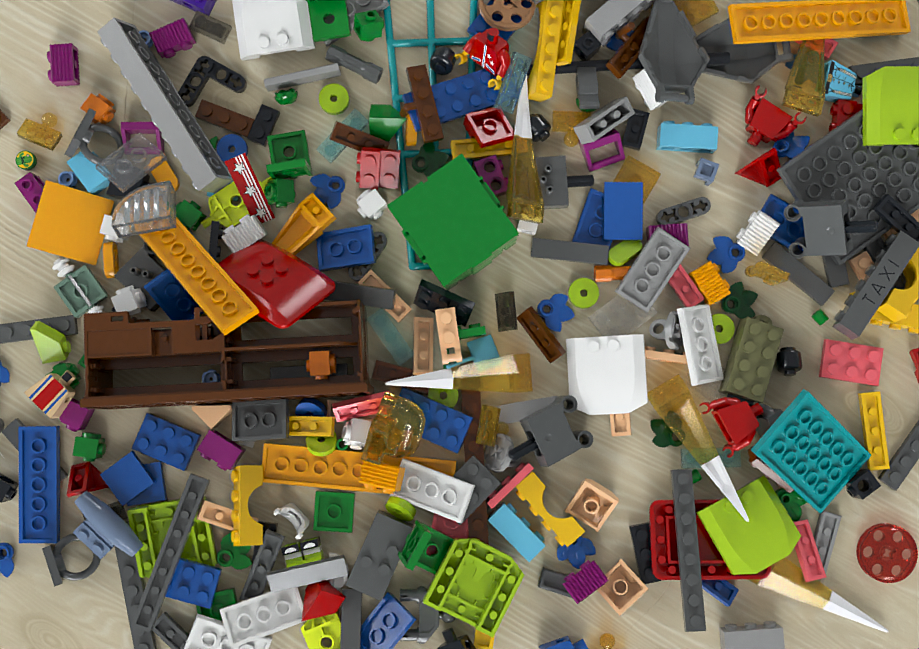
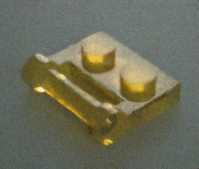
(769, 273)

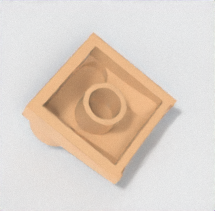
(592, 504)
(622, 588)

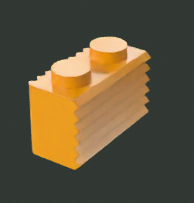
(710, 283)
(383, 476)

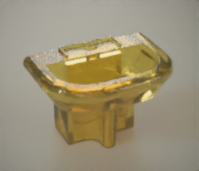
(394, 430)

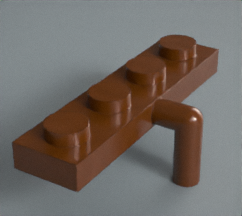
(629, 50)
(423, 104)

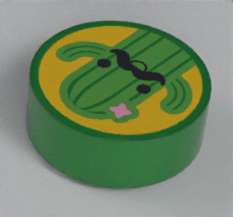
(26, 160)

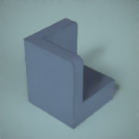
(706, 170)

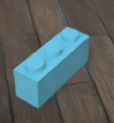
(687, 137)
(517, 531)

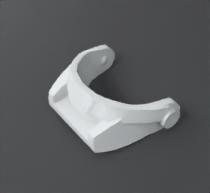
(299, 524)

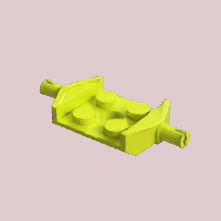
(223, 209)
(321, 627)

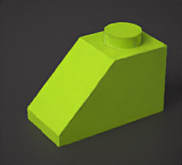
(50, 343)

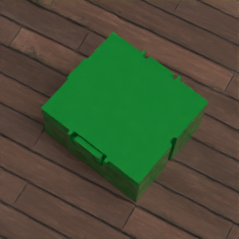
(454, 222)

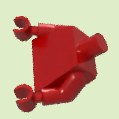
(767, 121)
(735, 420)

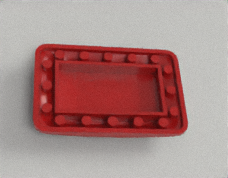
(277, 282)
(664, 546)

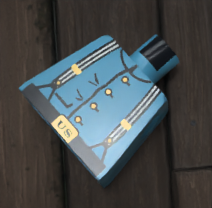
(839, 82)

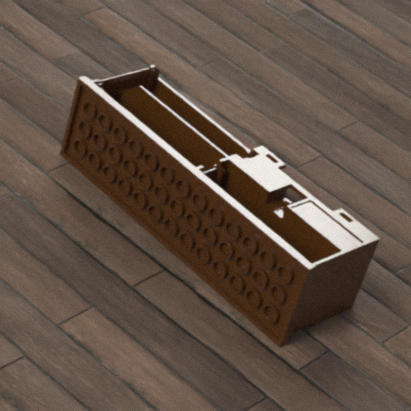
(135, 345)

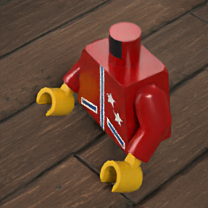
(489, 52)

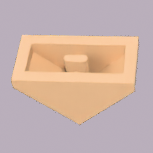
(212, 414)

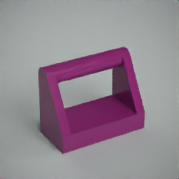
(129, 128)
(611, 136)

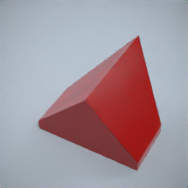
(763, 169)
(84, 478)
(321, 600)

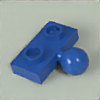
(721, 590)

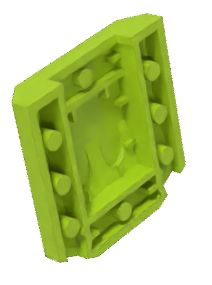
(891, 106)
(151, 525)
(756, 543)
(475, 584)

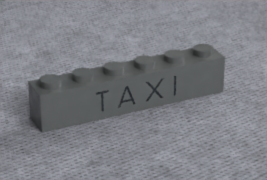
(876, 284)

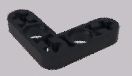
(211, 72)

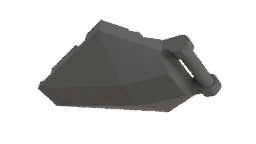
(671, 53)
(747, 61)

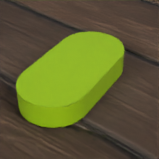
(624, 252)

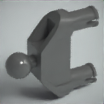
(428, 616)

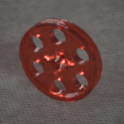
(895, 556)

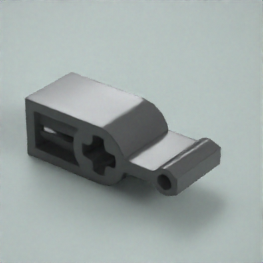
(587, 87)

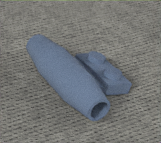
(104, 528)

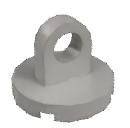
(671, 331)
(497, 456)

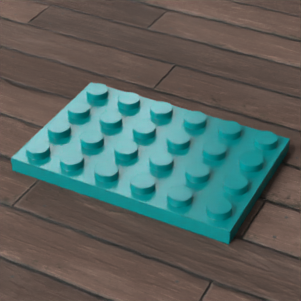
(811, 451)

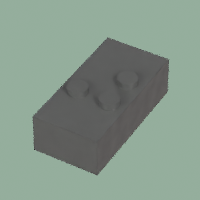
(379, 555)

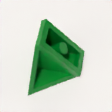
(384, 121)

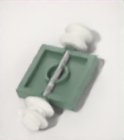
(79, 289)

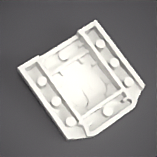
(272, 27)
(607, 373)

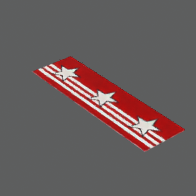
(249, 188)

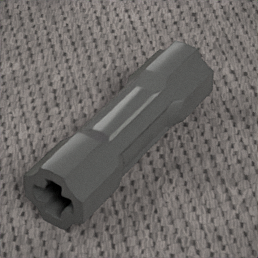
(366, 69)

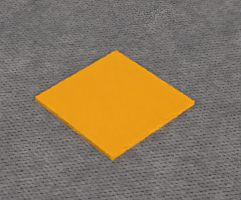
(69, 223)

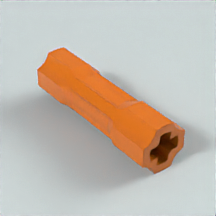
(609, 273)

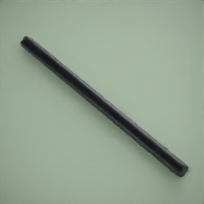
(715, 58)

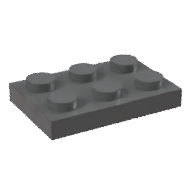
(260, 420)
(485, 483)

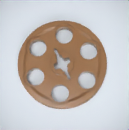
(507, 12)

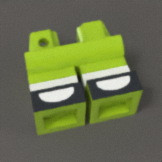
(302, 552)

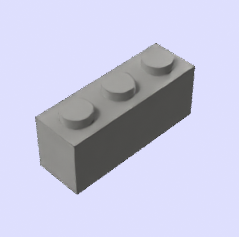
(604, 120)
(752, 636)

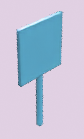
(480, 350)

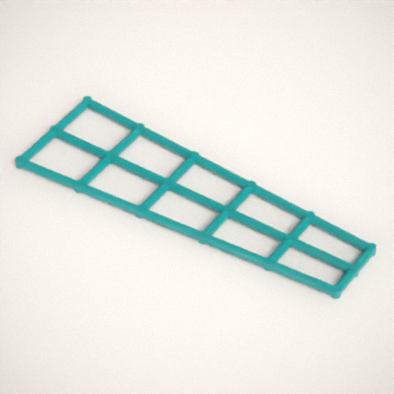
(431, 42)

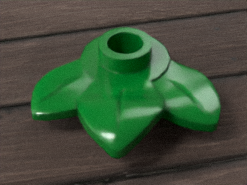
(791, 503)
(237, 554)

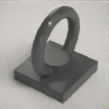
(84, 135)
(57, 566)

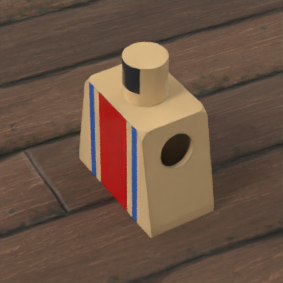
(52, 393)

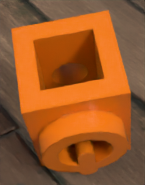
(102, 106)
(321, 364)

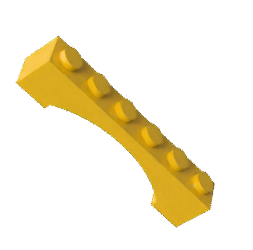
(543, 71)

